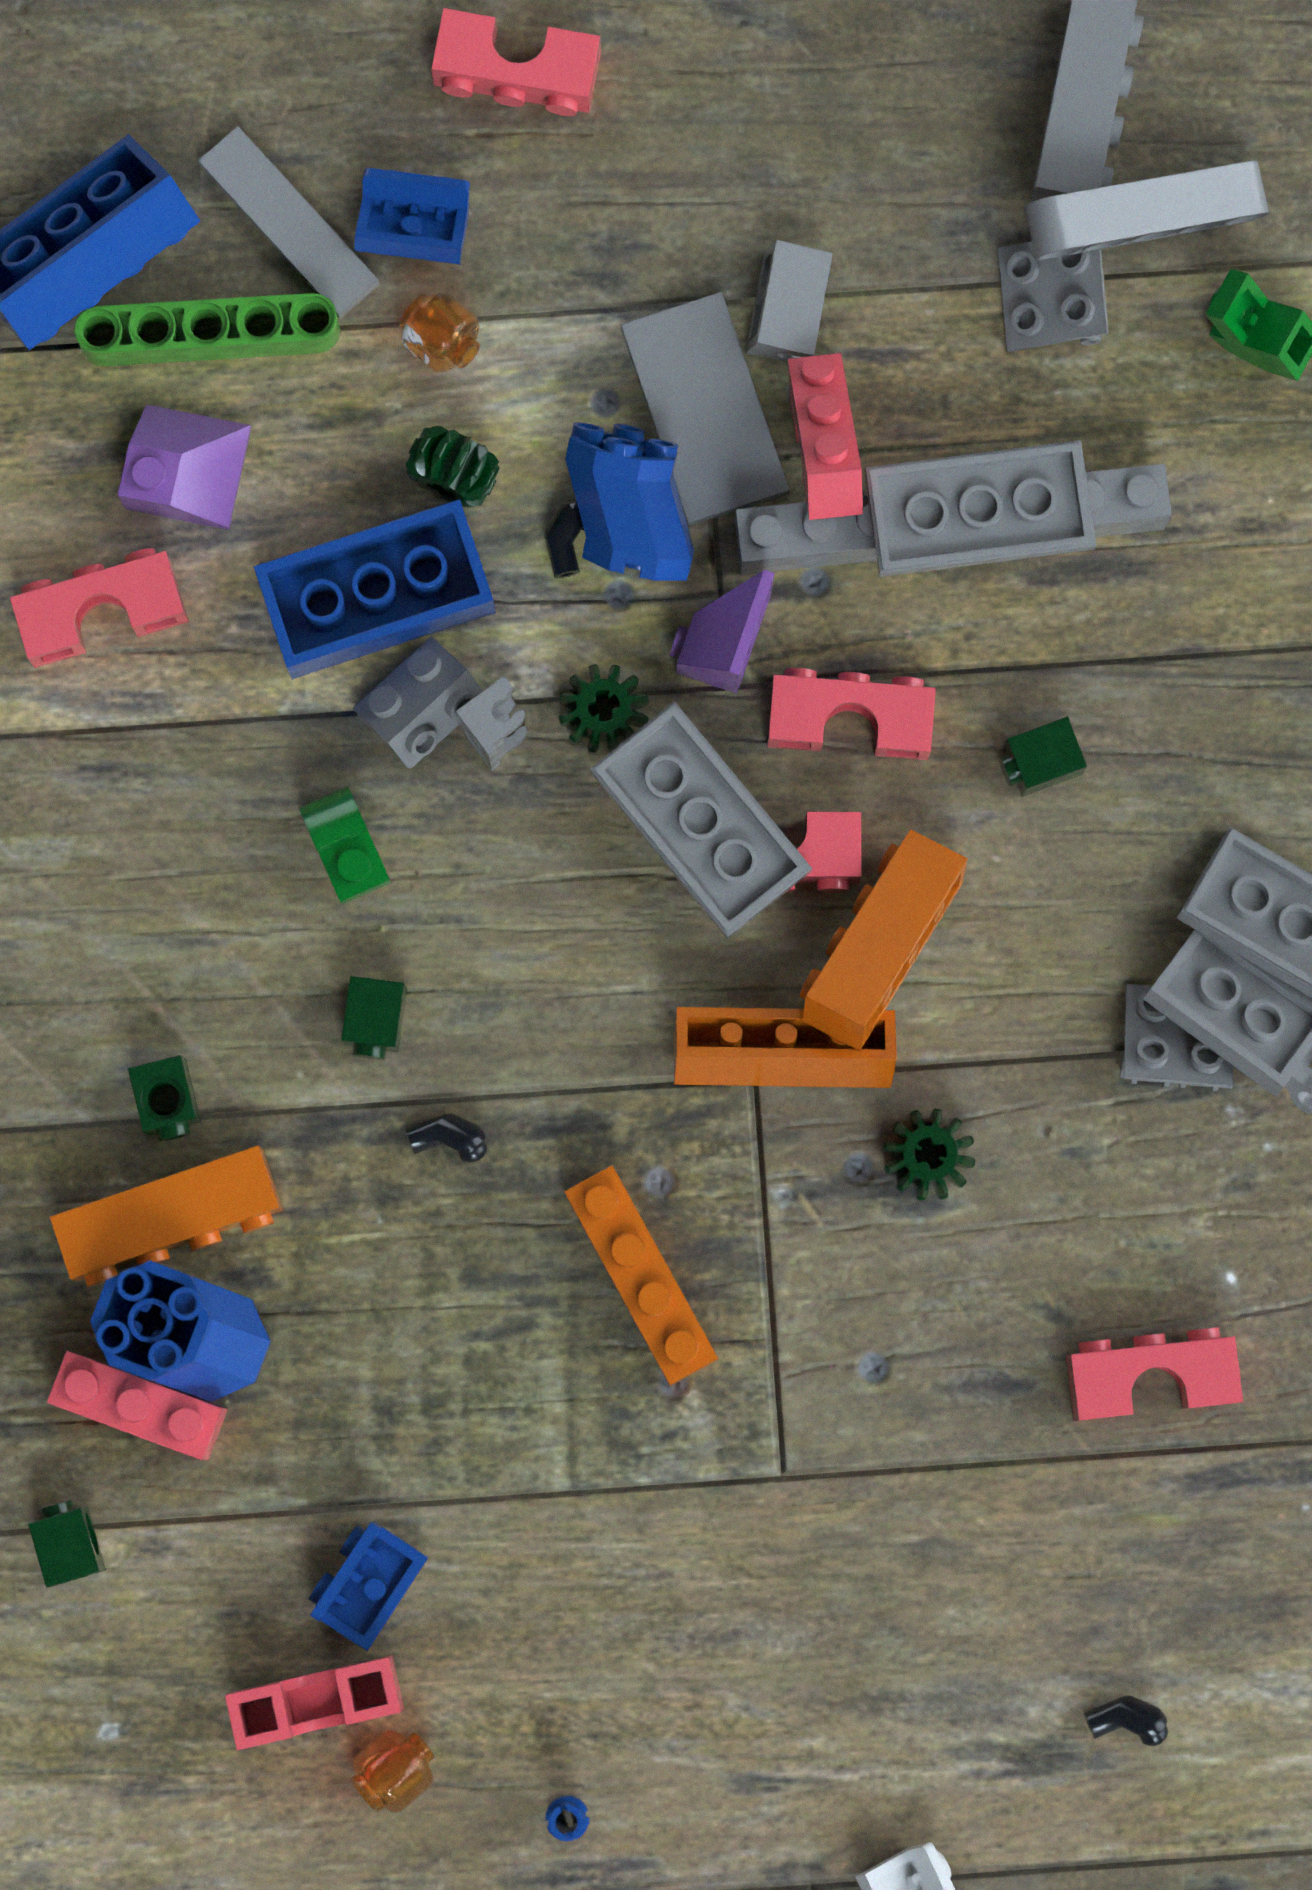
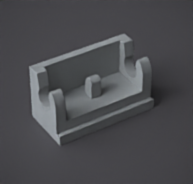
(789, 301)
(488, 723)

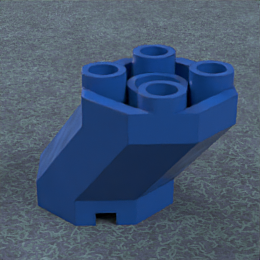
(629, 501)
(180, 1331)

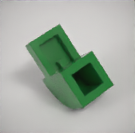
(1260, 329)
(344, 845)

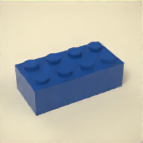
(87, 239)
(375, 589)

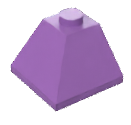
(184, 466)
(723, 635)

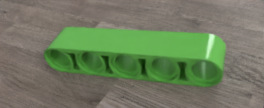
(185, 316)

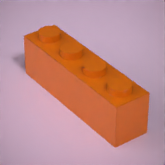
(883, 939)
(776, 1050)
(166, 1215)
(641, 1275)

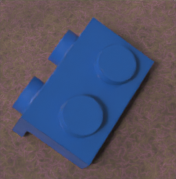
(412, 216)
(367, 1585)

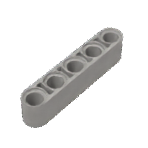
(1146, 210)

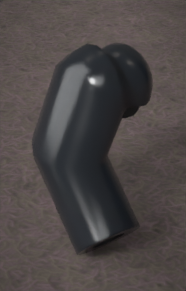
(560, 538)
(452, 1132)
(1132, 1715)

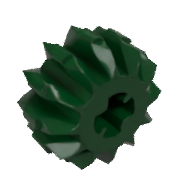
(452, 466)
(586, 703)
(936, 1138)

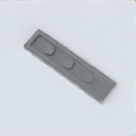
(288, 221)

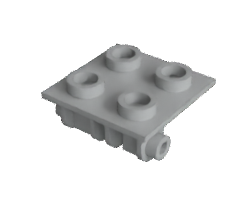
(1051, 298)
(1164, 1051)

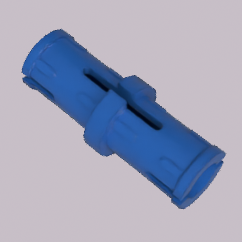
(560, 1830)

